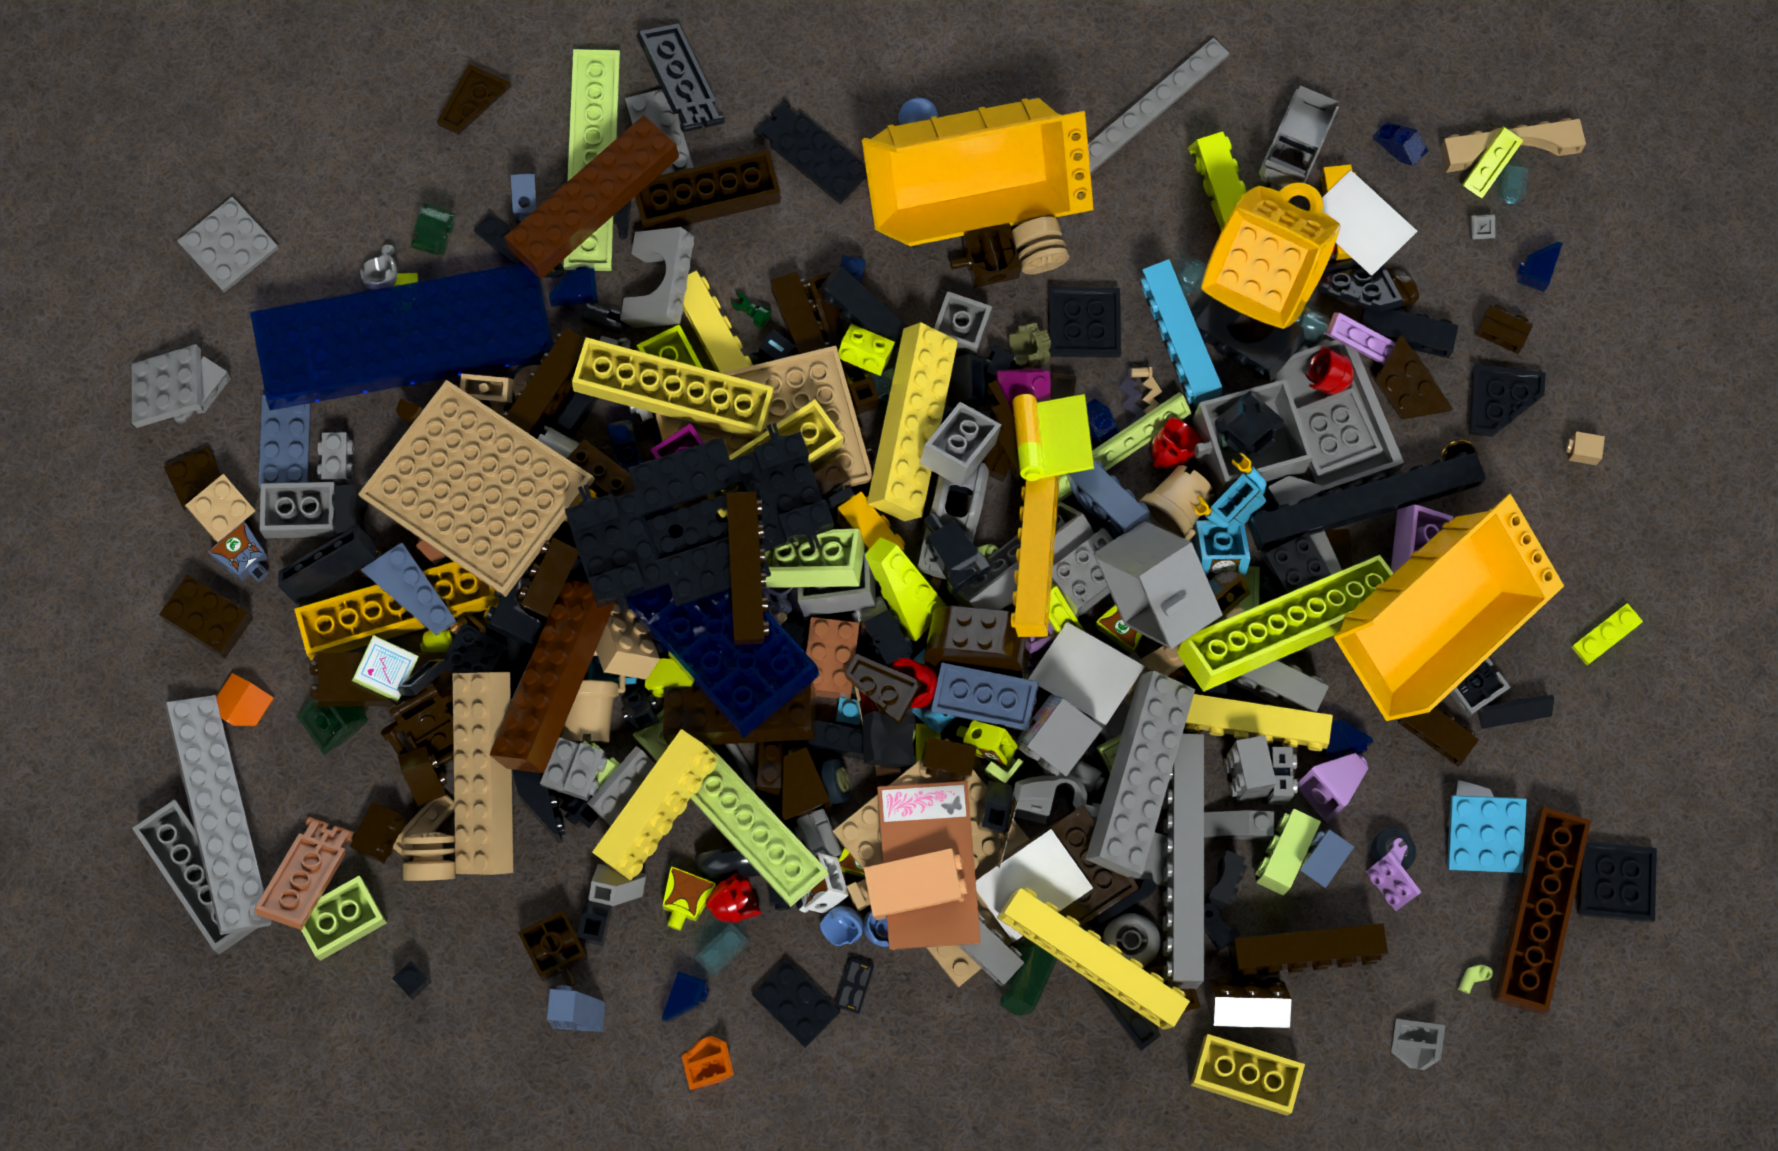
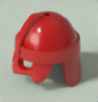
(1333, 374)
(1174, 444)
(920, 672)
(733, 901)

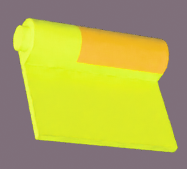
(1052, 436)

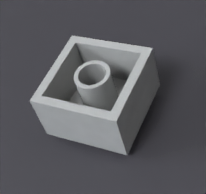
(963, 321)

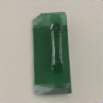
(1029, 979)

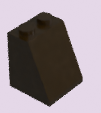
(801, 787)

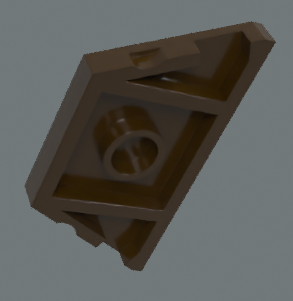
(1409, 384)

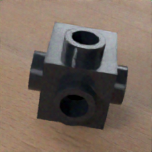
(638, 704)
(578, 811)

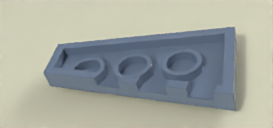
(408, 586)

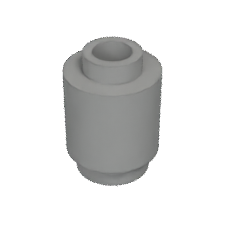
(1088, 776)

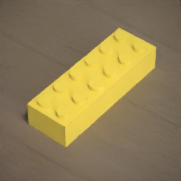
(817, 431)
(656, 805)

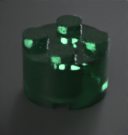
(432, 229)

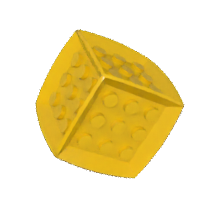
(1271, 254)

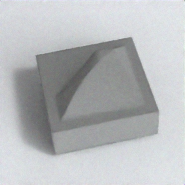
(1482, 226)

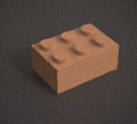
(832, 648)

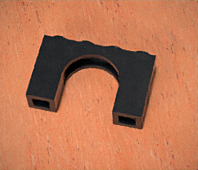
(1263, 357)
(511, 621)

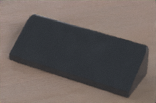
(1516, 711)

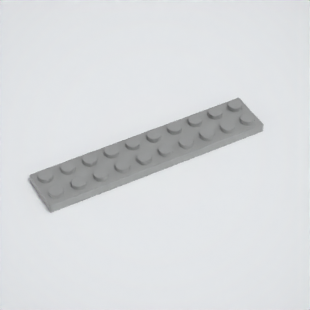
(217, 813)

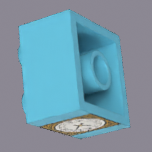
(1221, 548)

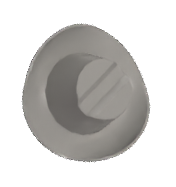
(1134, 936)

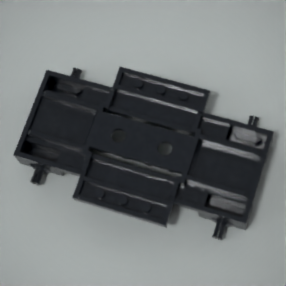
(625, 549)

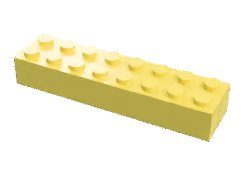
(672, 388)
(910, 420)
(1093, 959)

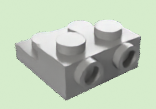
(574, 769)

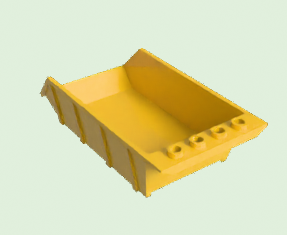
(977, 171)
(1447, 609)

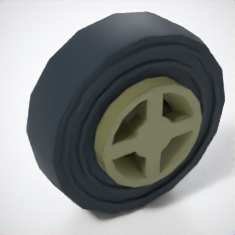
(835, 781)

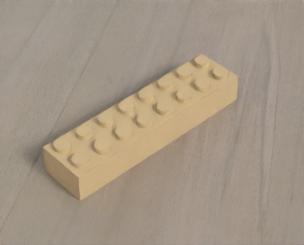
(480, 781)

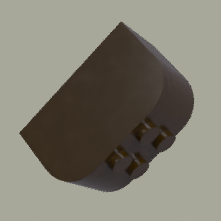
(976, 641)

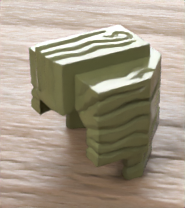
(1030, 346)

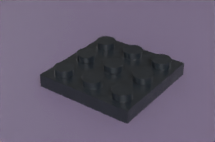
(1085, 322)
(1618, 882)

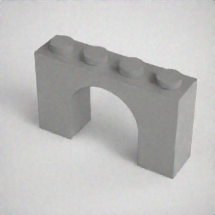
(666, 302)

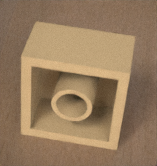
(220, 508)

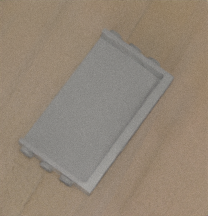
(1357, 473)

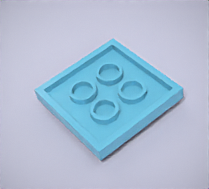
(1486, 833)

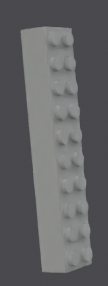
(1184, 867)

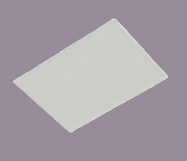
(1369, 226)
(1086, 673)
(1039, 866)

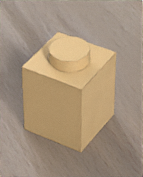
(1585, 448)

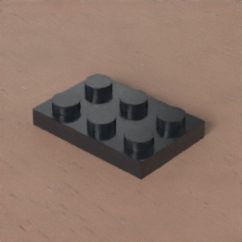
(796, 1003)

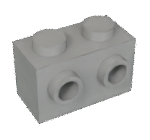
(335, 458)

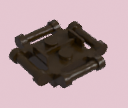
(424, 722)

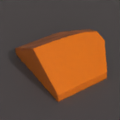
(242, 702)
(707, 1063)

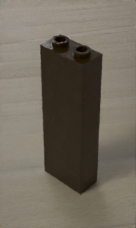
(335, 687)

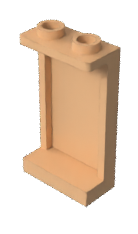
(915, 883)

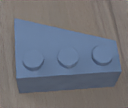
(1325, 856)
(574, 1010)

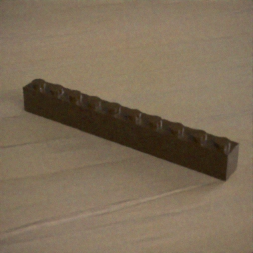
(806, 331)

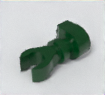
(759, 314)

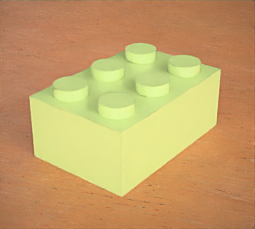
(1287, 851)
(342, 918)

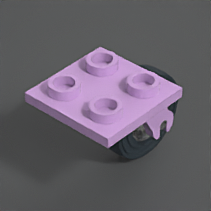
(1393, 854)

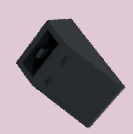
(539, 801)

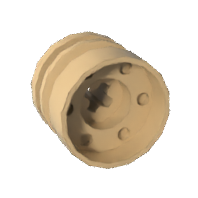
(1040, 245)
(428, 857)

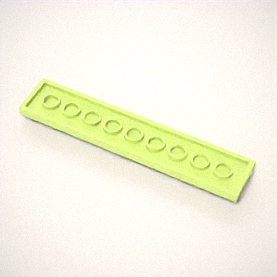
(591, 131)
(748, 824)

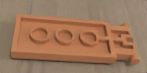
(304, 874)

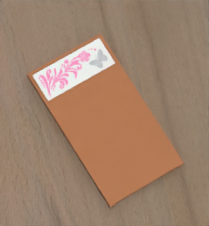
(925, 821)

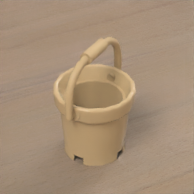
(1172, 502)
(592, 711)

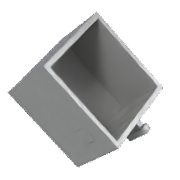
(1285, 458)
(1158, 584)

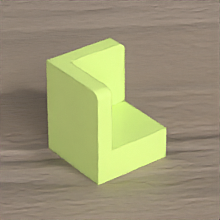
(1002, 774)

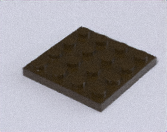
(1108, 886)

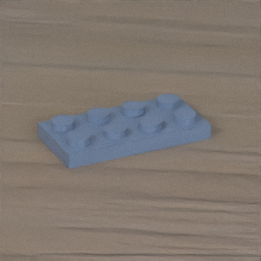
(284, 444)
(985, 696)

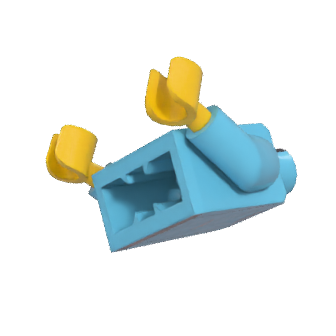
(1239, 501)

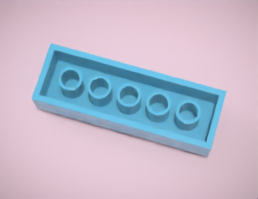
(1181, 332)

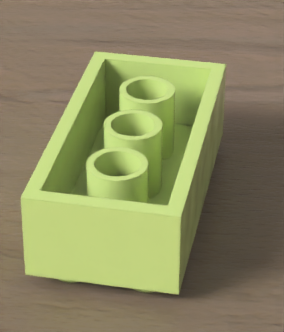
(831, 565)

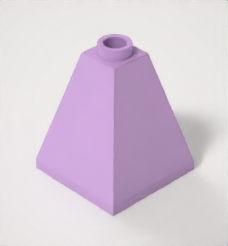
(1332, 784)

